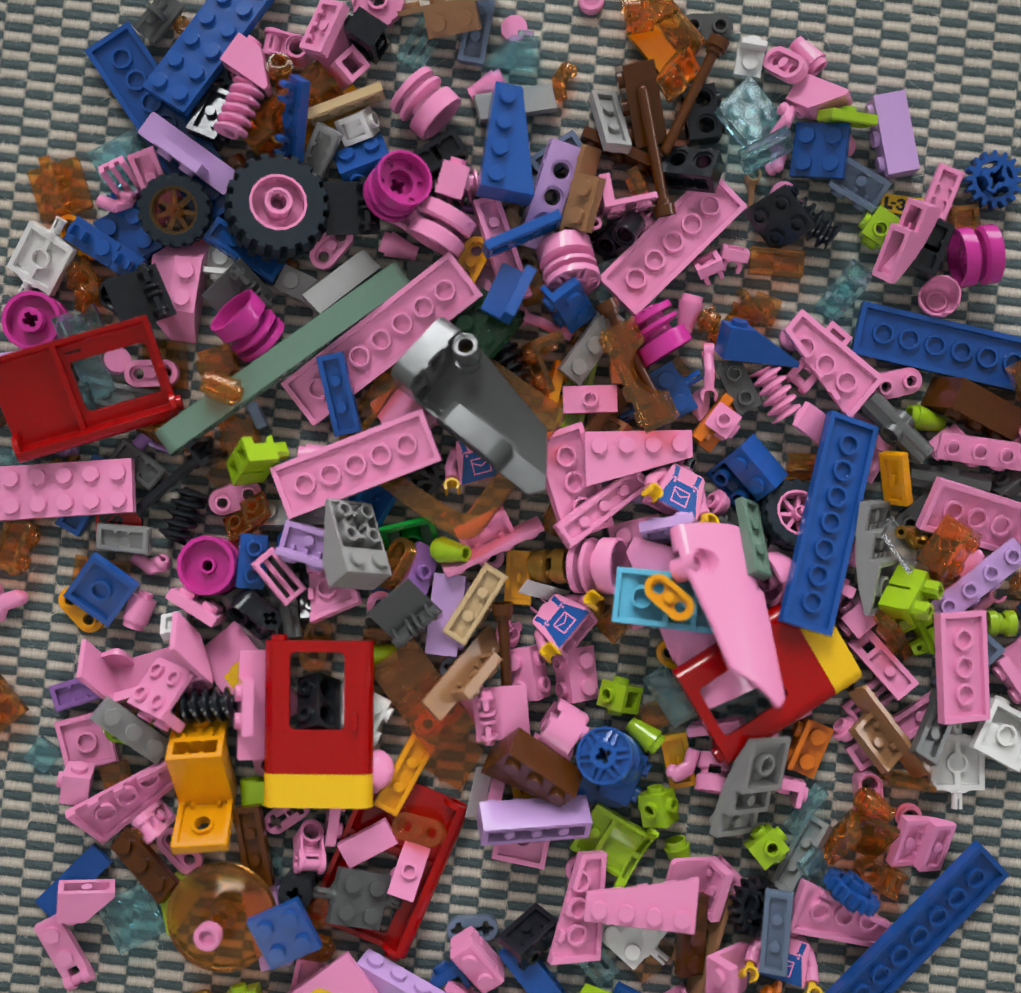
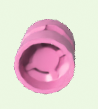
(708, 781)

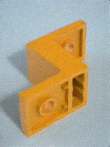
(203, 785)

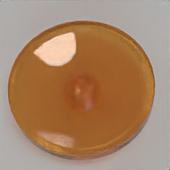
(224, 895)

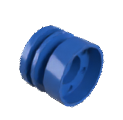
(623, 764)

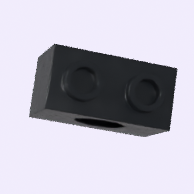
(367, 34)

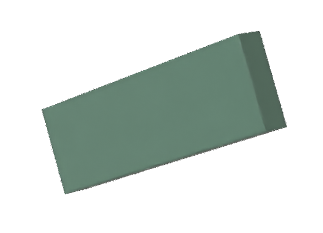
(753, 539)

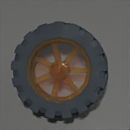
(152, 195)

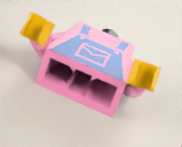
(465, 468)
(676, 490)
(563, 622)
(801, 964)

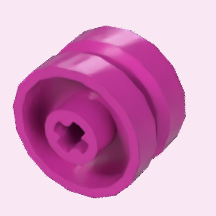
(976, 255)
(28, 318)
(196, 561)

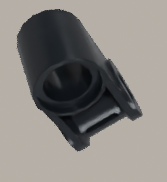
(253, 613)

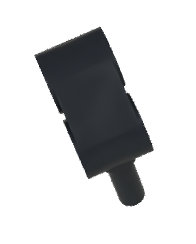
(617, 235)

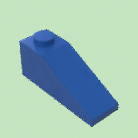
(744, 343)

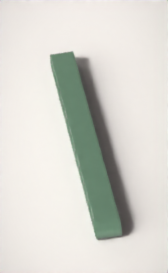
(284, 358)

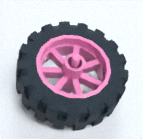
(772, 517)

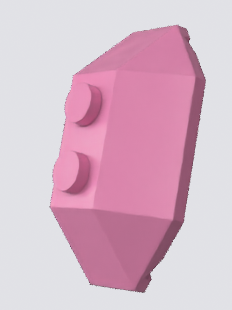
(185, 284)

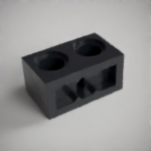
(703, 114)
(442, 148)
(693, 169)
(929, 258)
(318, 702)

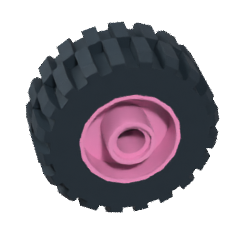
(276, 208)

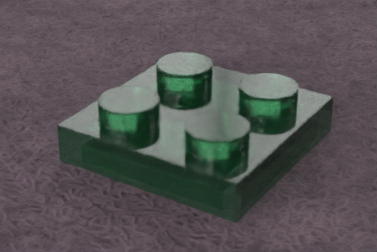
(488, 331)

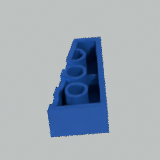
(505, 158)

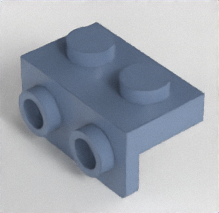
(861, 186)

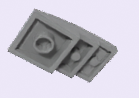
(872, 554)
(749, 785)

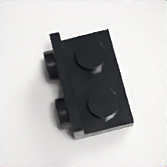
(206, 115)
(529, 935)

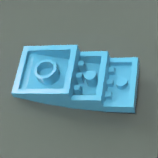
(635, 608)

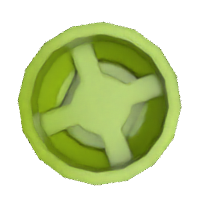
(1002, 623)

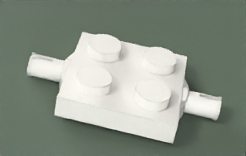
(42, 257)
(959, 767)
(634, 943)

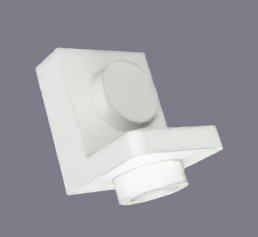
(749, 57)
(358, 126)
(216, 264)

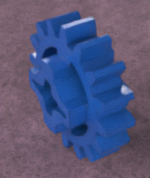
(981, 183)
(851, 891)

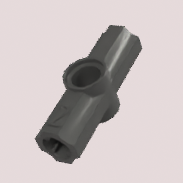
(897, 428)
(925, 475)
(290, 614)

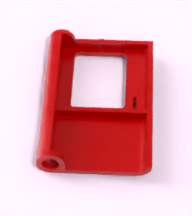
(406, 921)

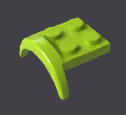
(619, 838)

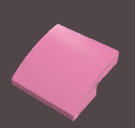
(921, 842)

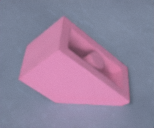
(248, 61)
(815, 95)
(82, 899)

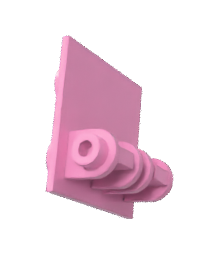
(500, 712)

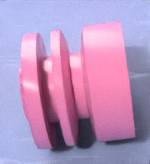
(425, 103)
(565, 256)
(594, 564)

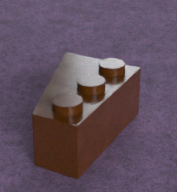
(628, 80)
(973, 407)
(533, 768)

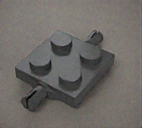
(357, 898)

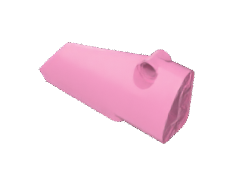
(735, 606)
(686, 644)

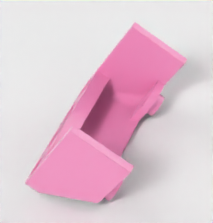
(119, 674)

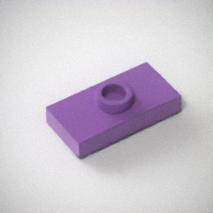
(422, 568)
(71, 694)

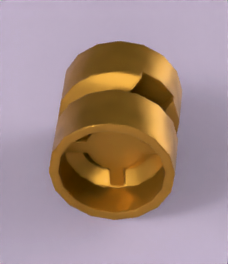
(548, 565)

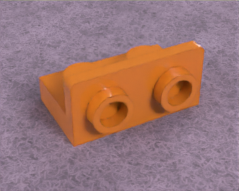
(702, 434)
(808, 746)

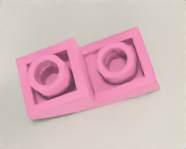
(809, 422)

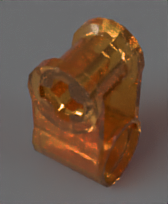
(536, 283)
(883, 878)

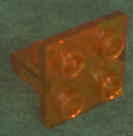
(59, 188)

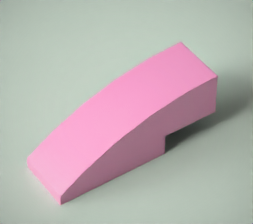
(905, 239)

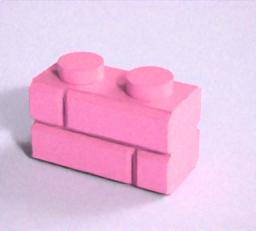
(477, 960)

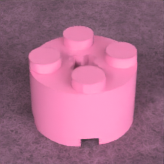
(562, 727)

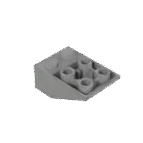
(353, 546)

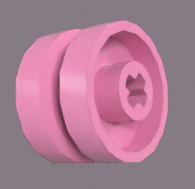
(441, 227)

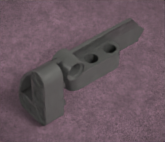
(475, 404)

